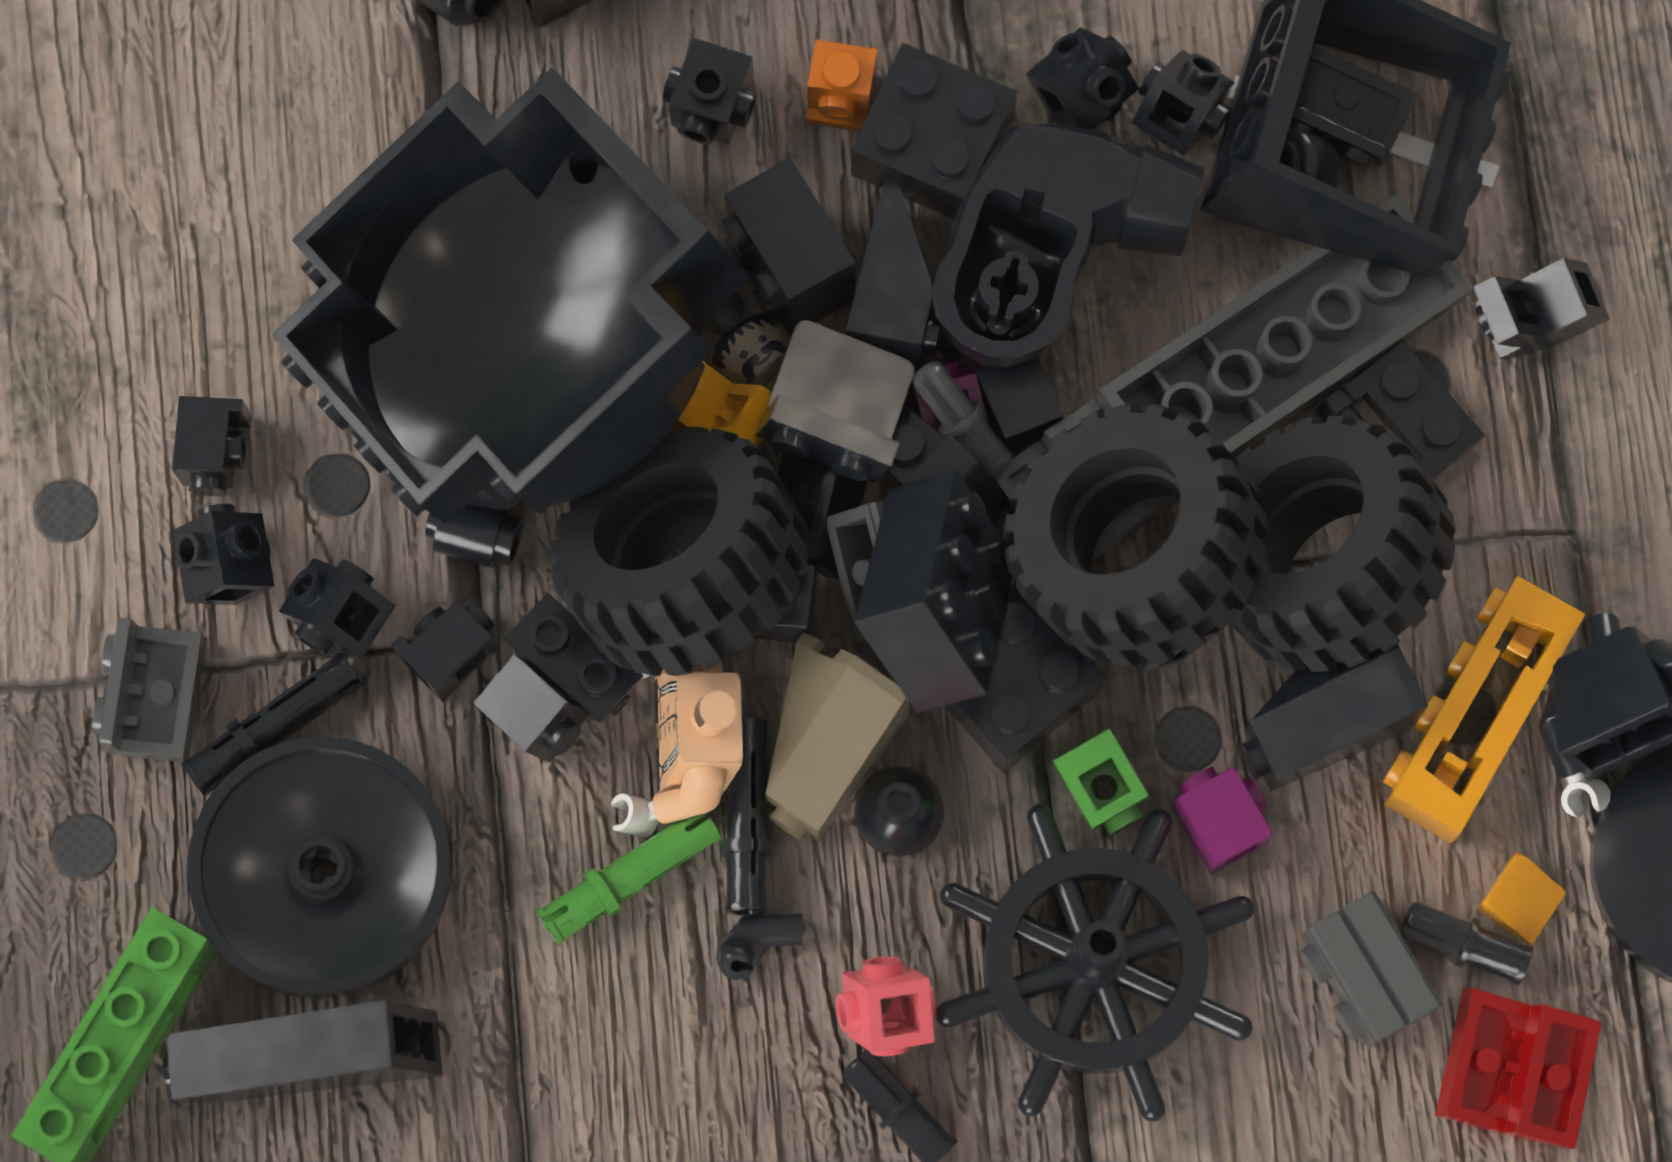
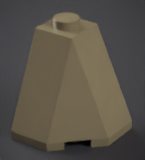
(829, 736)

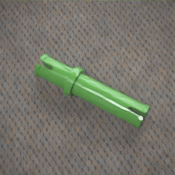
(627, 876)

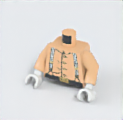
(695, 748)

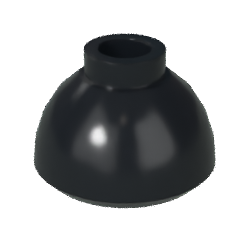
(899, 811)

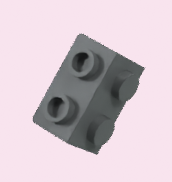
(149, 691)

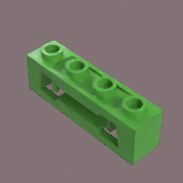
(116, 1040)

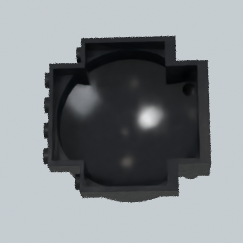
(507, 305)

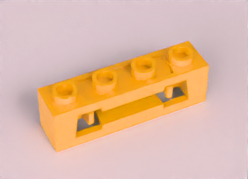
(1532, 618)

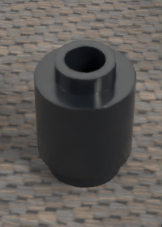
(478, 535)

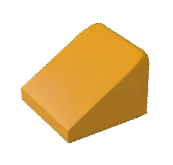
(1521, 899)

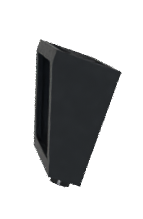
(1263, 194)

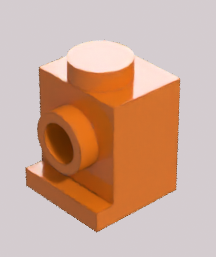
(841, 85)

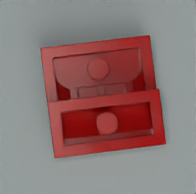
(1518, 1068)

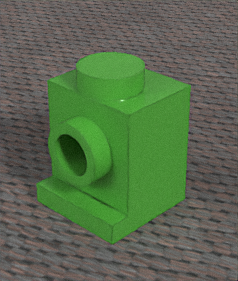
(1098, 759)

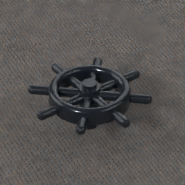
(1095, 961)

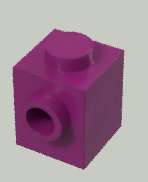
(1222, 816)

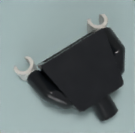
(1606, 707)

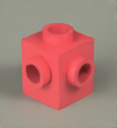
(901, 1018)

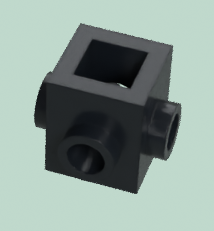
(1083, 79)
(710, 93)
(1183, 101)
(223, 556)
(336, 608)

